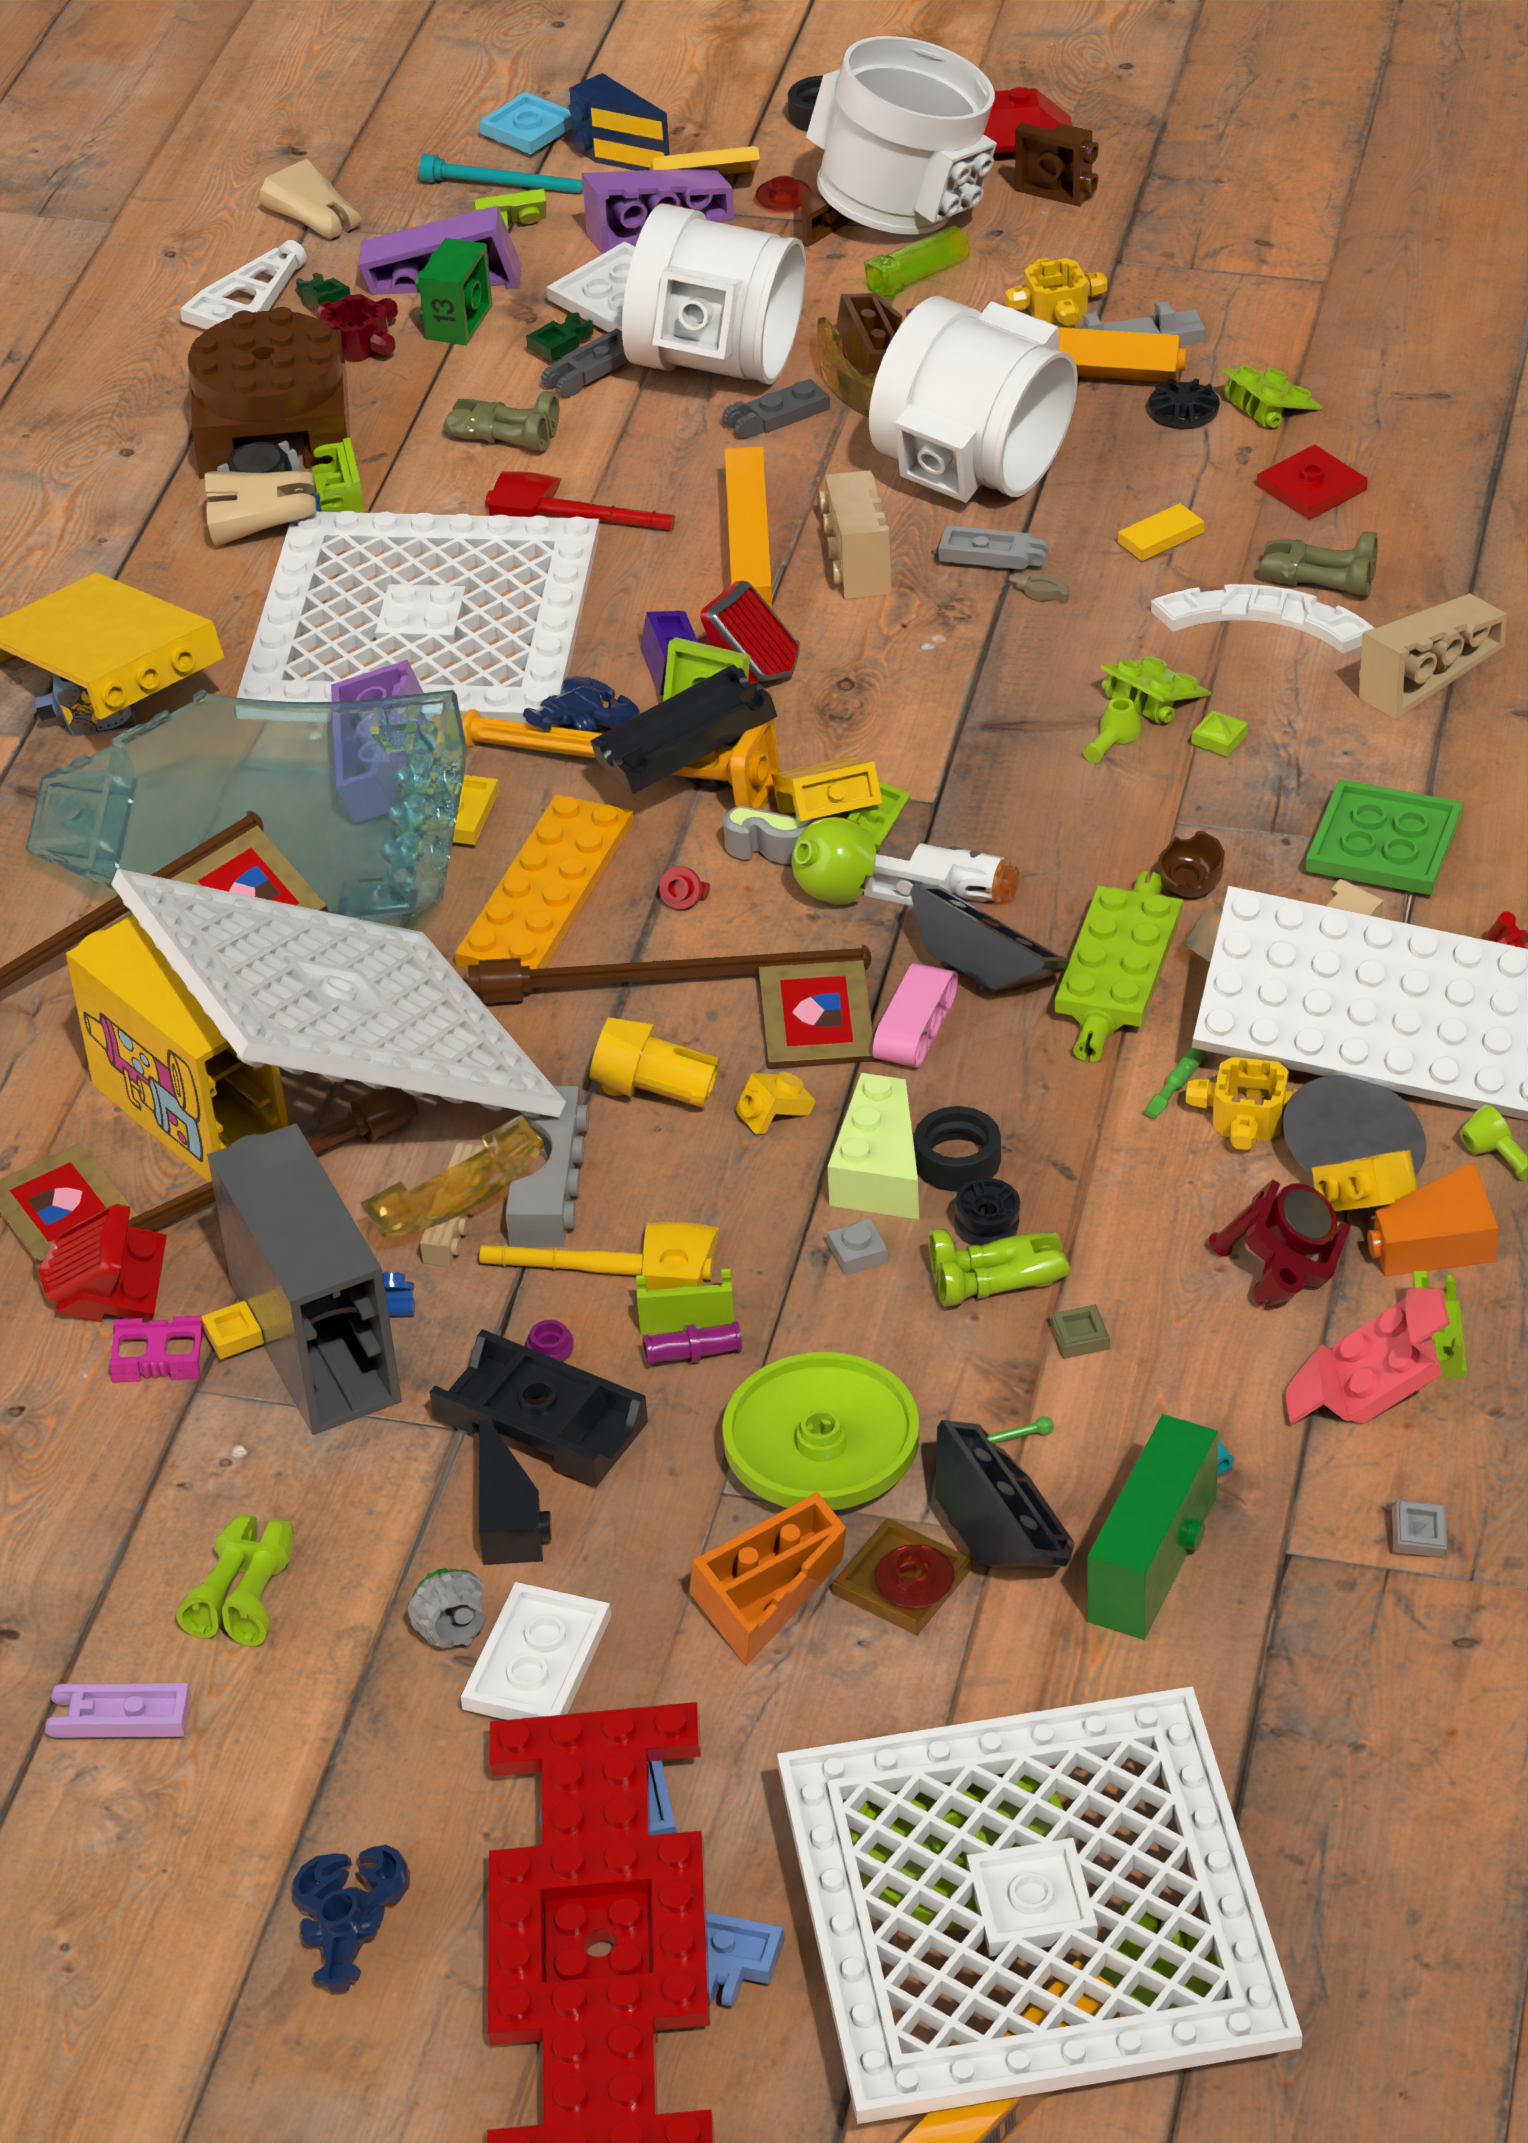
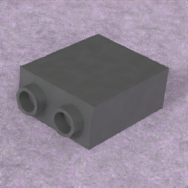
(305, 1277)

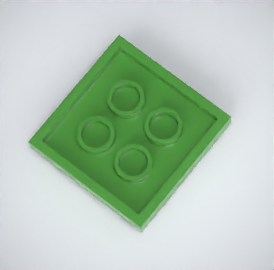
(1384, 837)

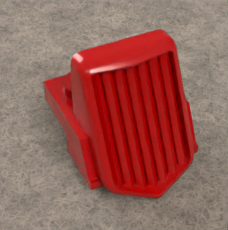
(104, 1268)

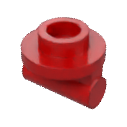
(682, 887)
(1506, 931)

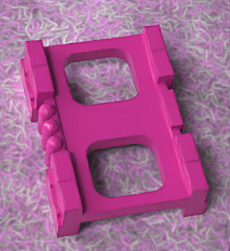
(155, 1359)

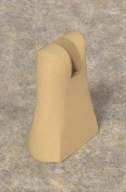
(310, 198)
(255, 501)

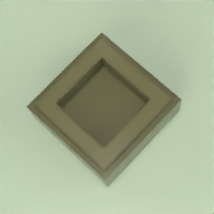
(1079, 1331)

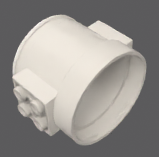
(903, 134)
(712, 296)
(973, 398)

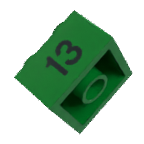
(454, 291)

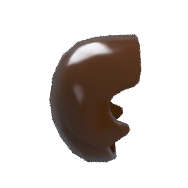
(1192, 865)

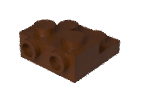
(1055, 163)

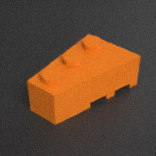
(767, 1573)

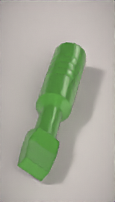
(1175, 1081)

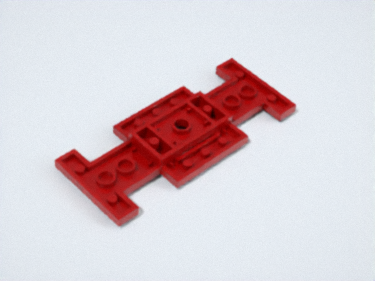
(599, 1884)

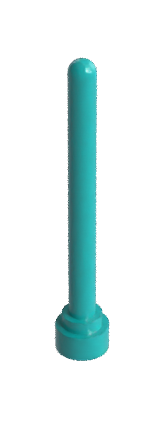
(433, 169)

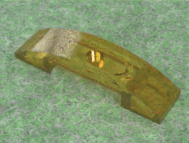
(839, 373)
(461, 1187)

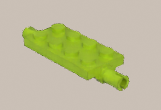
(1117, 961)

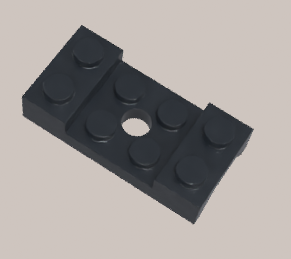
(581, 1424)

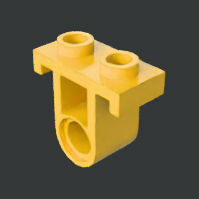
(1366, 1180)

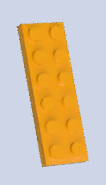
(547, 883)

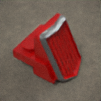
(747, 625)

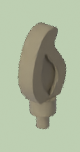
(1041, 587)

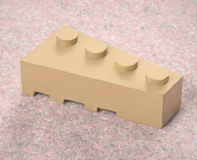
(856, 534)
(1426, 652)

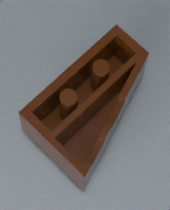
(866, 329)

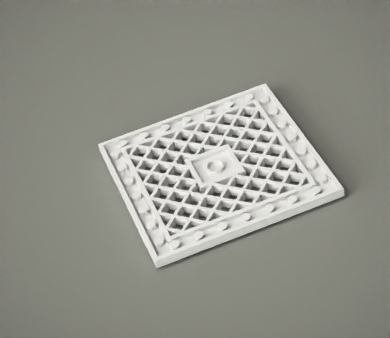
(426, 610)
(335, 996)
(1033, 1901)

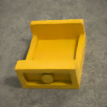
(827, 788)

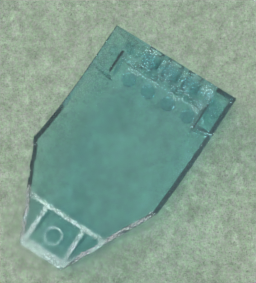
(344, 791)

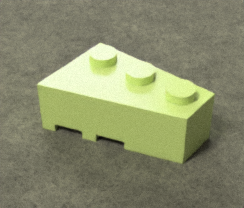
(875, 1152)

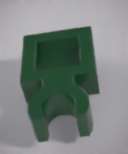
(321, 290)
(558, 339)

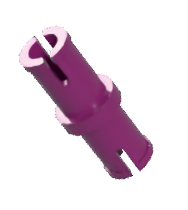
(692, 1343)

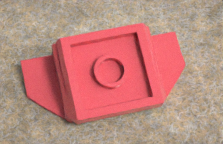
(1374, 1363)

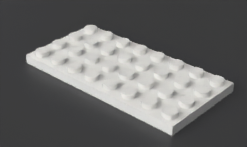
(1368, 1001)

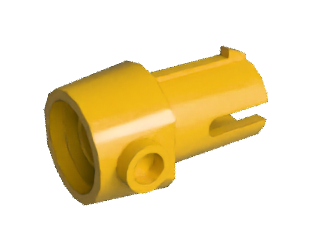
(633, 1058)

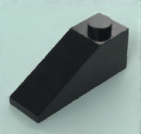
(509, 1505)

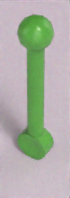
(1043, 1425)

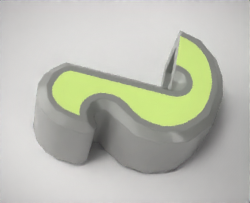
(762, 831)

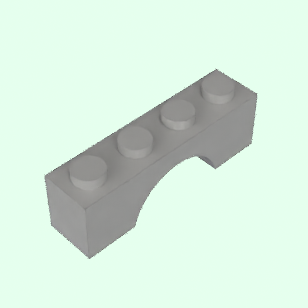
(541, 1203)

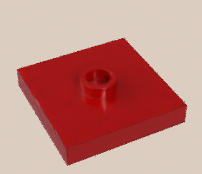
(1312, 481)

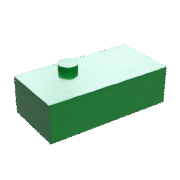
(1152, 1527)

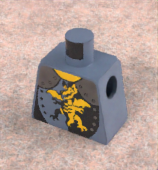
(76, 707)

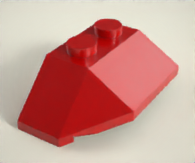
(1020, 106)

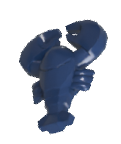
(582, 707)
(349, 1913)

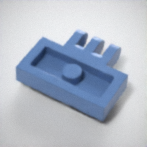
(739, 1952)

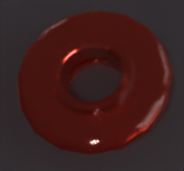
(781, 193)
(914, 1591)

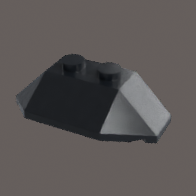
(979, 944)
(995, 1502)

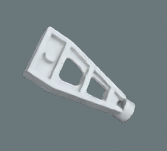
(211, 307)

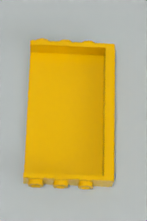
(110, 640)

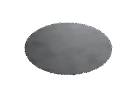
(1349, 1120)

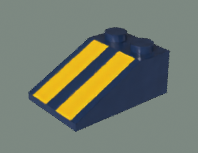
(616, 124)

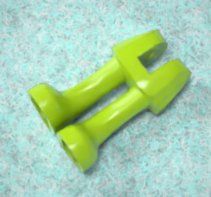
(243, 1611)

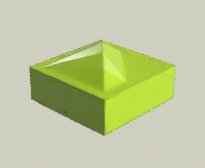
(1219, 733)

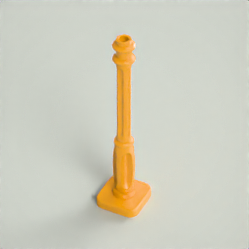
(745, 765)

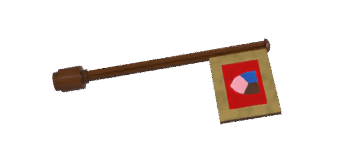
(231, 861)
(810, 999)
(72, 1187)

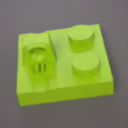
(693, 662)

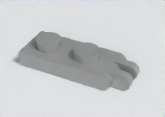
(991, 548)

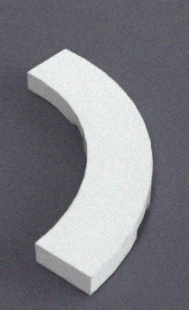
(1264, 604)

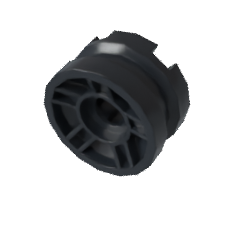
(986, 1211)

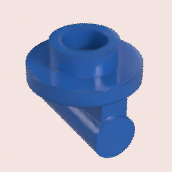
(399, 1294)

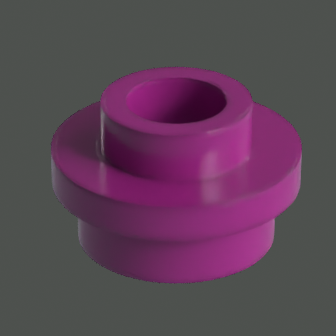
(551, 1339)

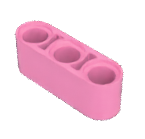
(915, 1015)

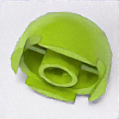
(833, 859)

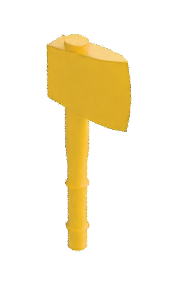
(671, 1257)

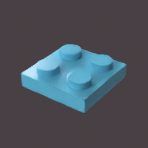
(526, 123)

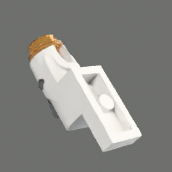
(957, 870)

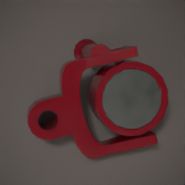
(1286, 1234)

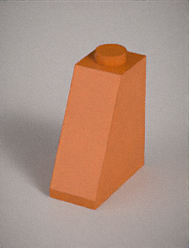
(1436, 1226)

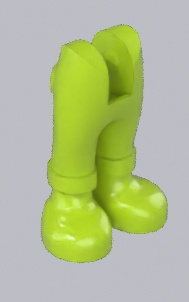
(995, 1266)

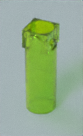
(899, 269)

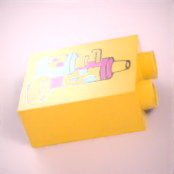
(161, 1052)

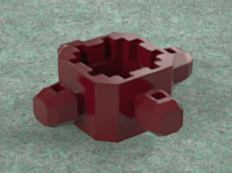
(361, 325)

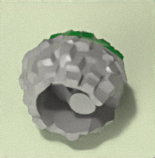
(448, 1607)

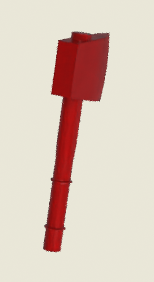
(533, 493)

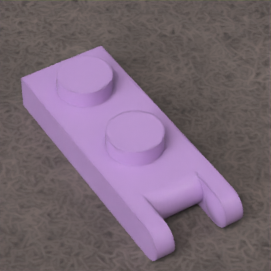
(120, 1710)

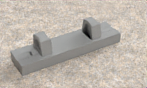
(1164, 321)

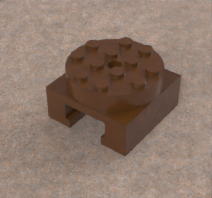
(266, 378)

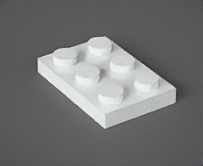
(536, 1654)

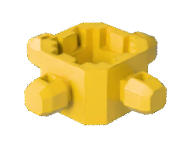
(1056, 291)
(1244, 1120)

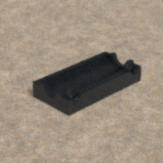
(683, 728)

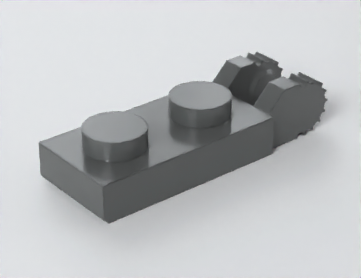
(585, 364)
(776, 409)

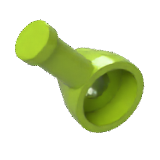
(1118, 725)
(1489, 1132)

